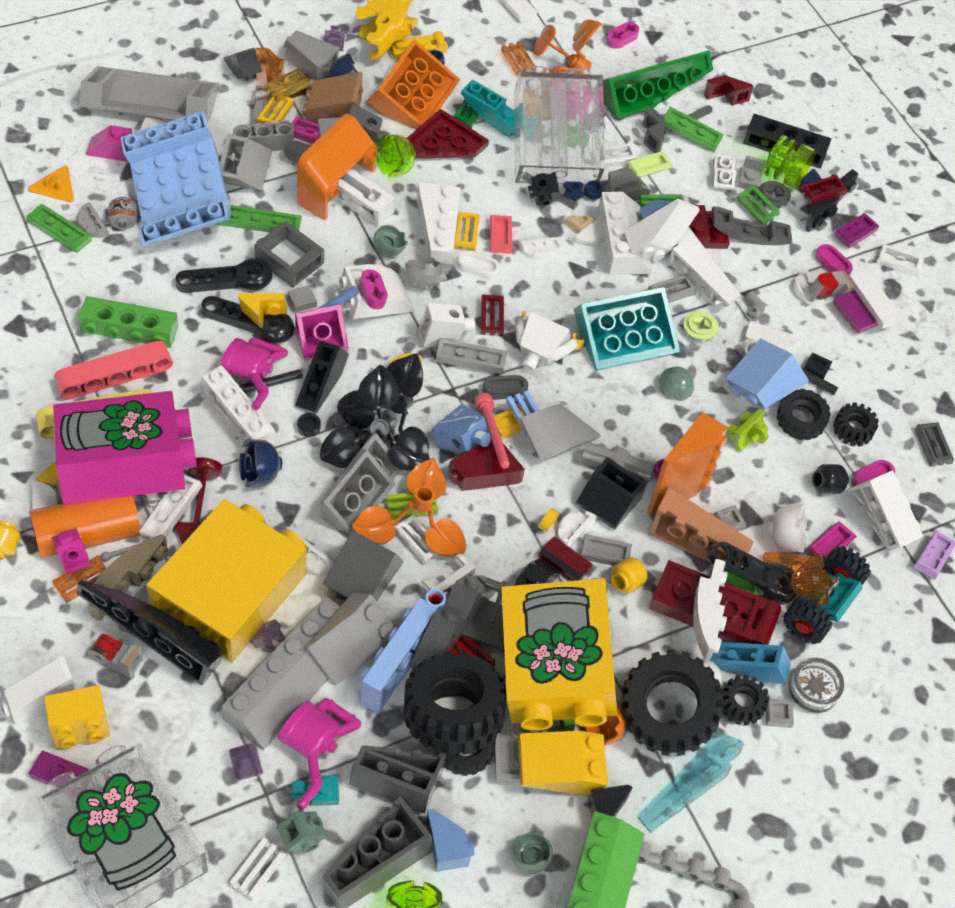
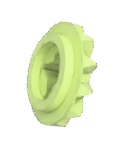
(695, 319)

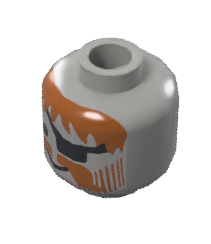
(122, 213)

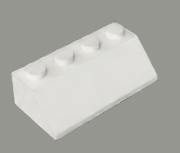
(618, 214)

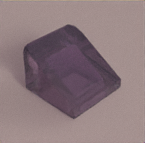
(245, 761)

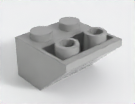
(244, 162)

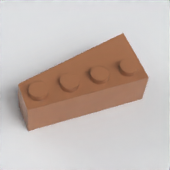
(693, 528)

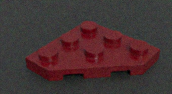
(446, 138)

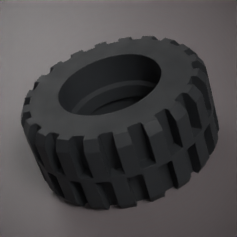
(677, 669)
(448, 728)

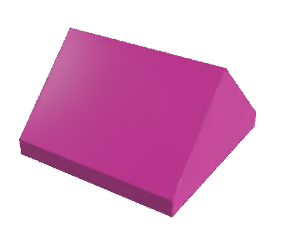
(320, 324)

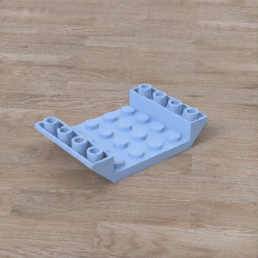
(176, 178)

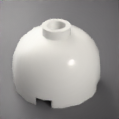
(789, 527)

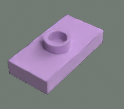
(935, 555)

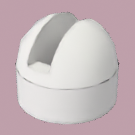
(747, 343)

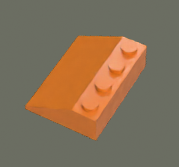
(414, 87)
(691, 461)

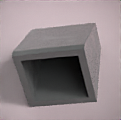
(362, 568)

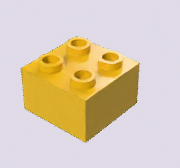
(77, 717)

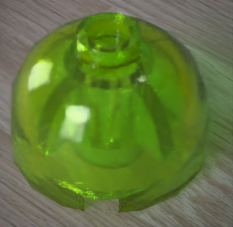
(395, 155)
(407, 895)

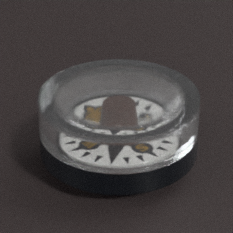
(816, 685)

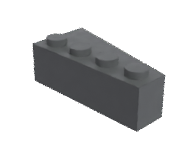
(379, 855)

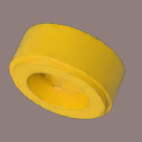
(548, 520)

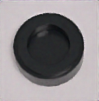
(309, 424)

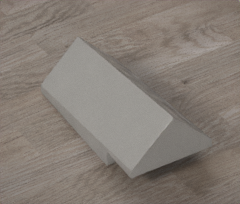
(360, 485)

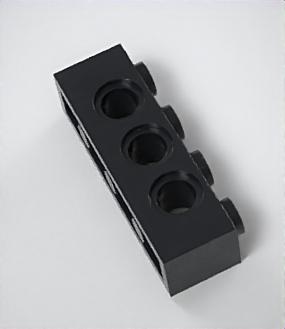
(765, 133)

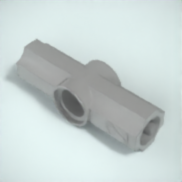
(596, 454)

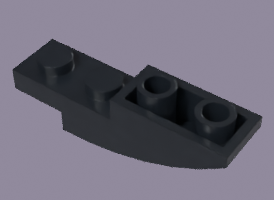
(828, 208)

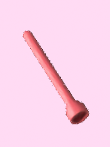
(485, 404)

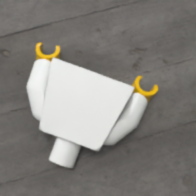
(544, 340)

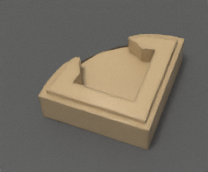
(578, 223)

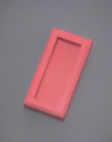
(500, 234)

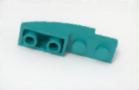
(490, 107)

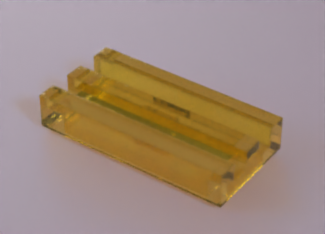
(289, 87)

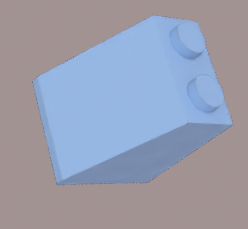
(766, 375)

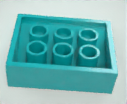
(627, 328)

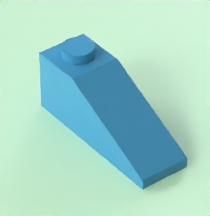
(760, 661)

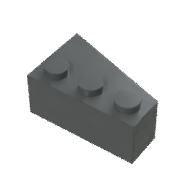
(398, 774)

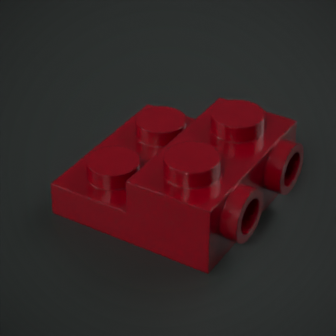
(706, 232)

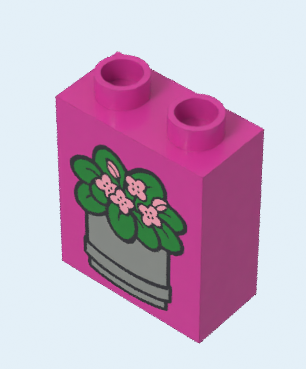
(122, 447)

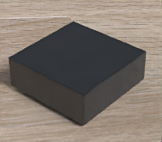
(818, 365)

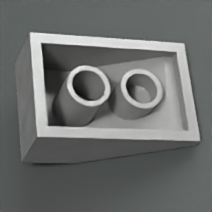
(350, 637)

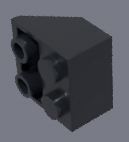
(611, 493)

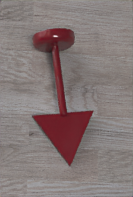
(206, 469)

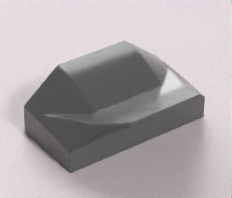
(626, 181)

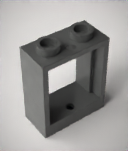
(302, 267)

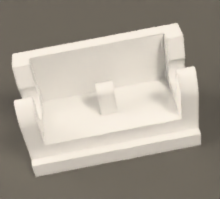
(446, 578)

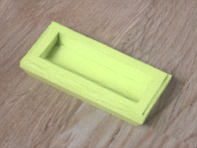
(649, 164)

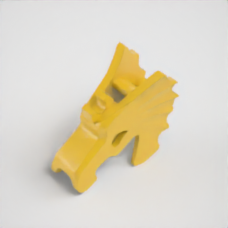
(389, 26)

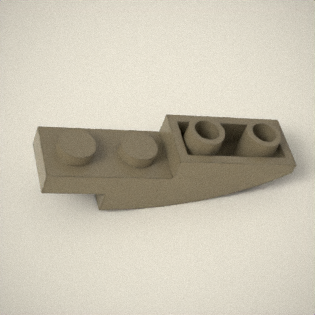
(132, 567)

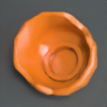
(612, 729)

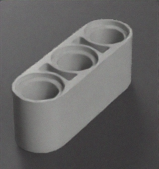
(271, 134)

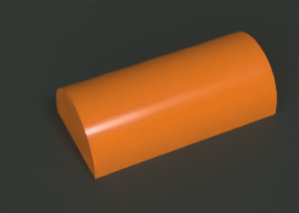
(95, 520)

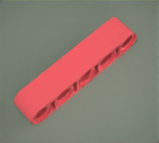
(113, 370)

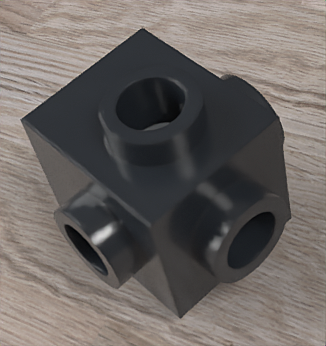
(544, 189)

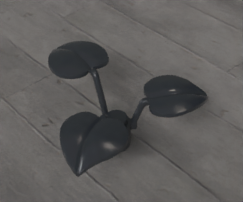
(409, 378)
(378, 391)

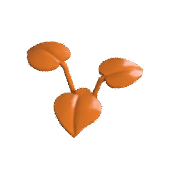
(580, 38)
(426, 485)

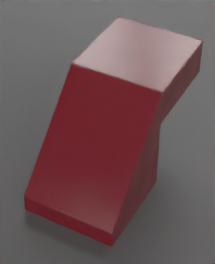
(734, 89)

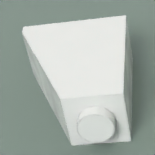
(26, 697)

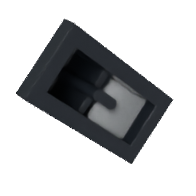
(609, 799)

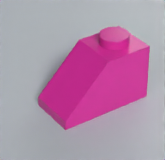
(108, 143)

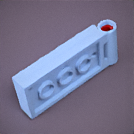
(394, 659)

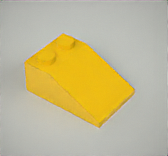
(563, 761)

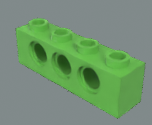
(127, 321)

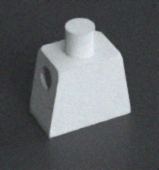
(443, 322)

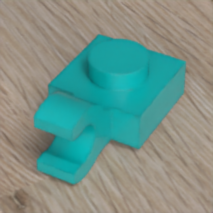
(327, 794)

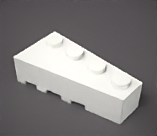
(439, 216)

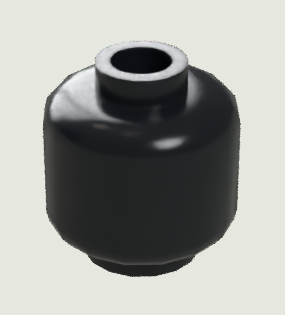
(830, 479)

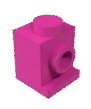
(71, 550)

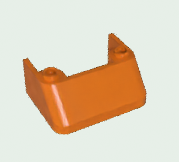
(329, 160)

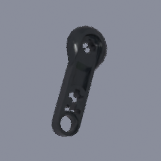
(227, 277)
(243, 322)
(757, 572)

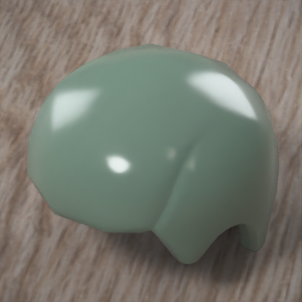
(389, 240)
(677, 383)
(531, 853)

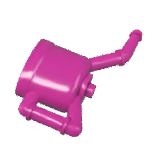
(251, 362)
(315, 733)

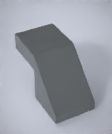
(655, 130)

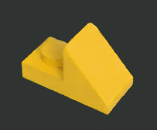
(258, 304)

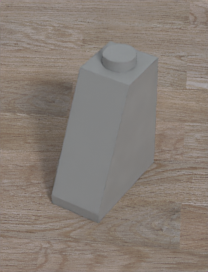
(310, 54)

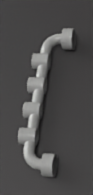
(694, 872)

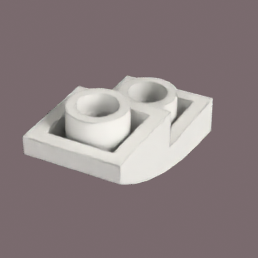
(724, 171)

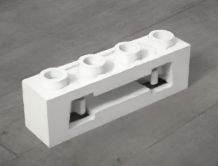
(358, 192)
(236, 406)

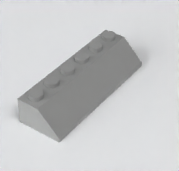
(279, 683)

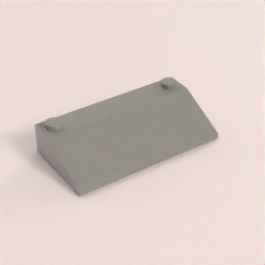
(147, 93)

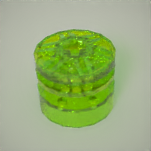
(788, 161)

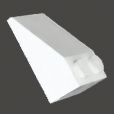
(661, 230)

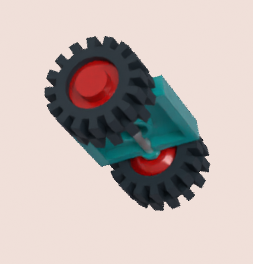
(815, 621)

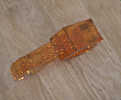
(273, 63)

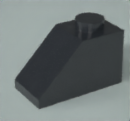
(244, 64)
(538, 572)

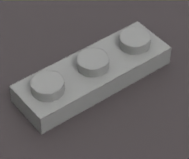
(471, 356)

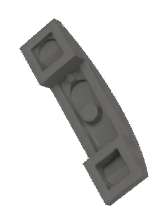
(750, 232)

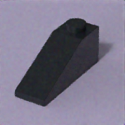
(321, 376)

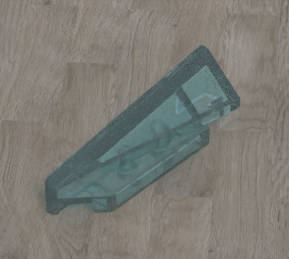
(694, 780)

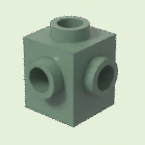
(302, 831)

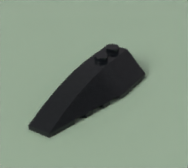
(157, 629)

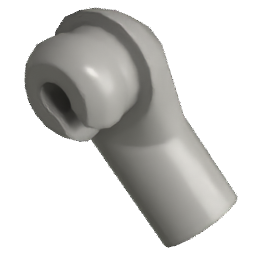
(757, 305)

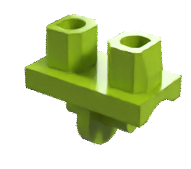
(751, 430)

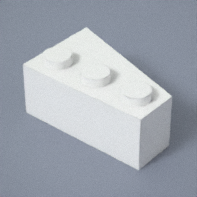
(888, 509)

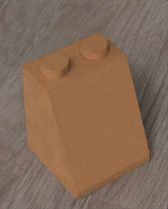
(333, 96)

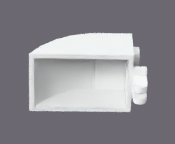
(397, 300)

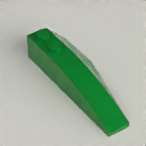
(651, 85)

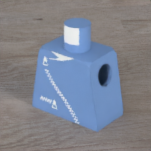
(461, 431)

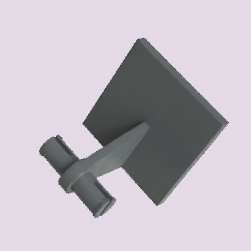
(488, 622)

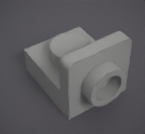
(751, 172)

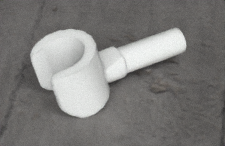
(153, 499)

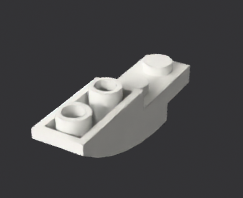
(708, 612)

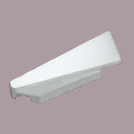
(694, 260)

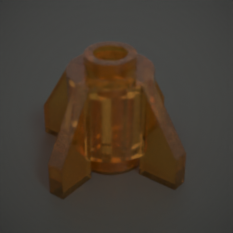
(811, 581)

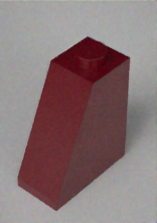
(481, 469)

